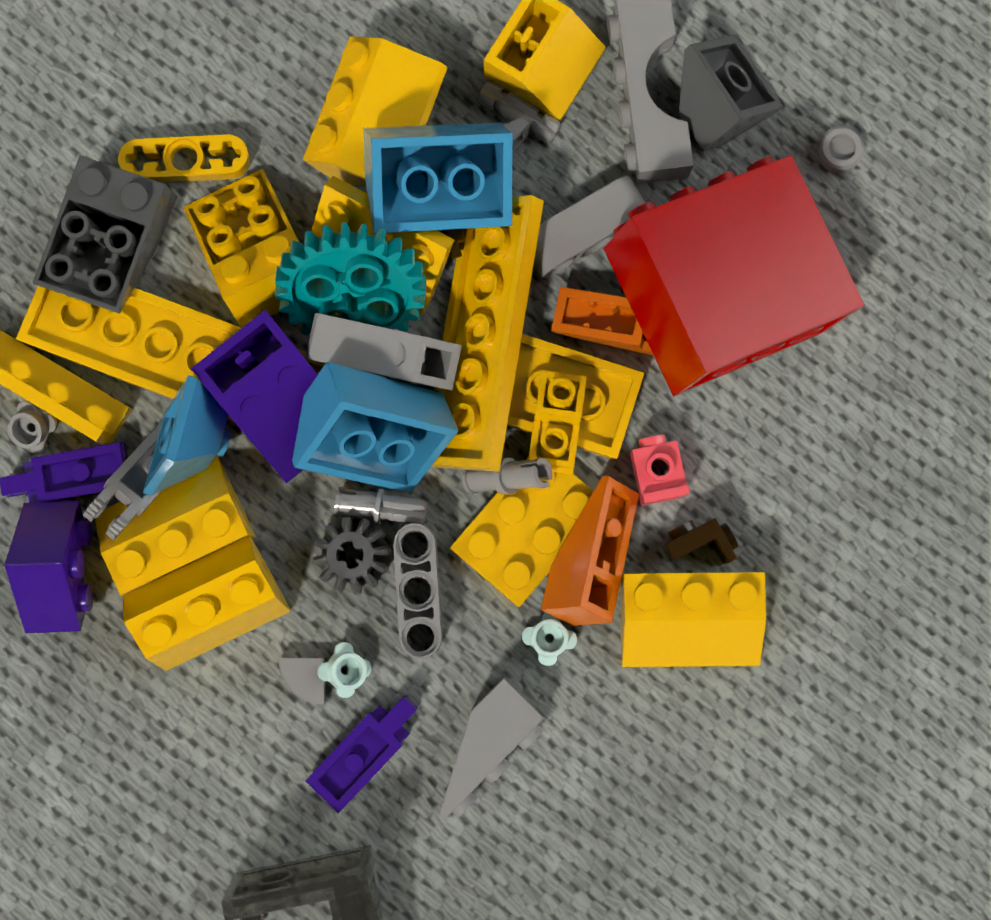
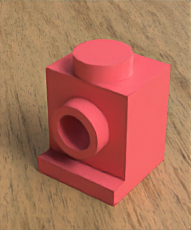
(650, 486)

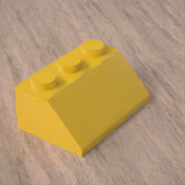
(371, 89)
(174, 530)
(203, 605)
(692, 619)

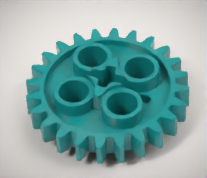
(351, 279)

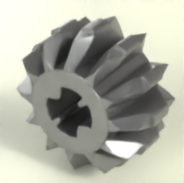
(361, 543)

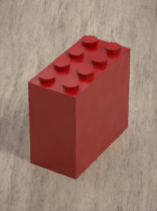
(731, 272)

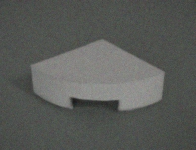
(302, 678)

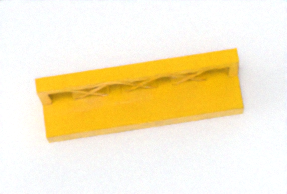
(60, 392)

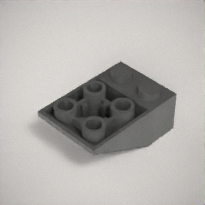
(104, 234)

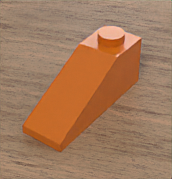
(591, 562)

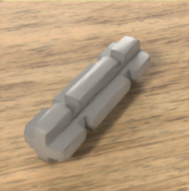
(514, 107)

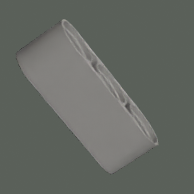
(584, 227)
(405, 571)

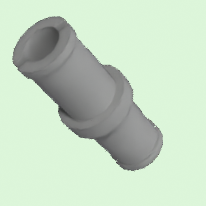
(512, 476)

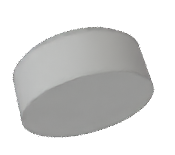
(840, 149)

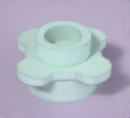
(547, 651)
(357, 670)

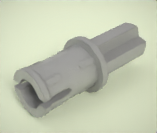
(379, 506)

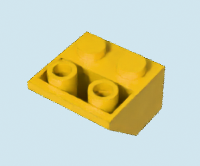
(544, 55)

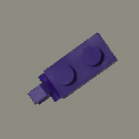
(66, 474)
(361, 754)

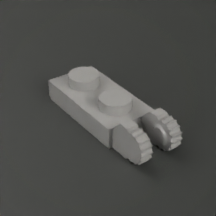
(127, 487)

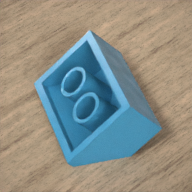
(439, 176)
(371, 428)

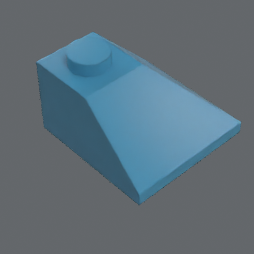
(188, 437)

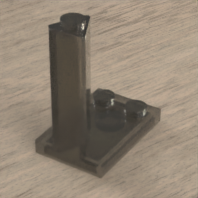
(340, 877)

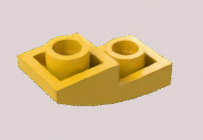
(558, 419)

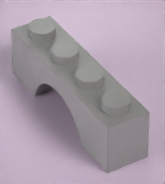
(658, 142)

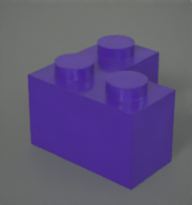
(48, 566)

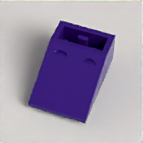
(261, 387)

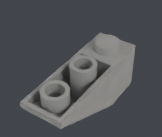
(383, 351)
(491, 734)

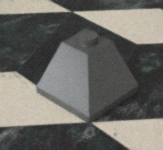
(722, 92)

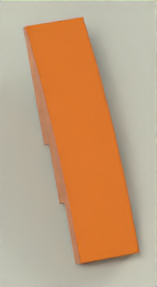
(599, 320)

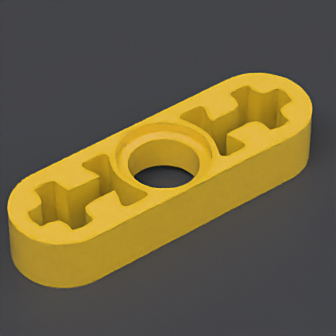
(171, 145)

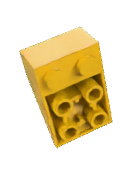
(243, 241)

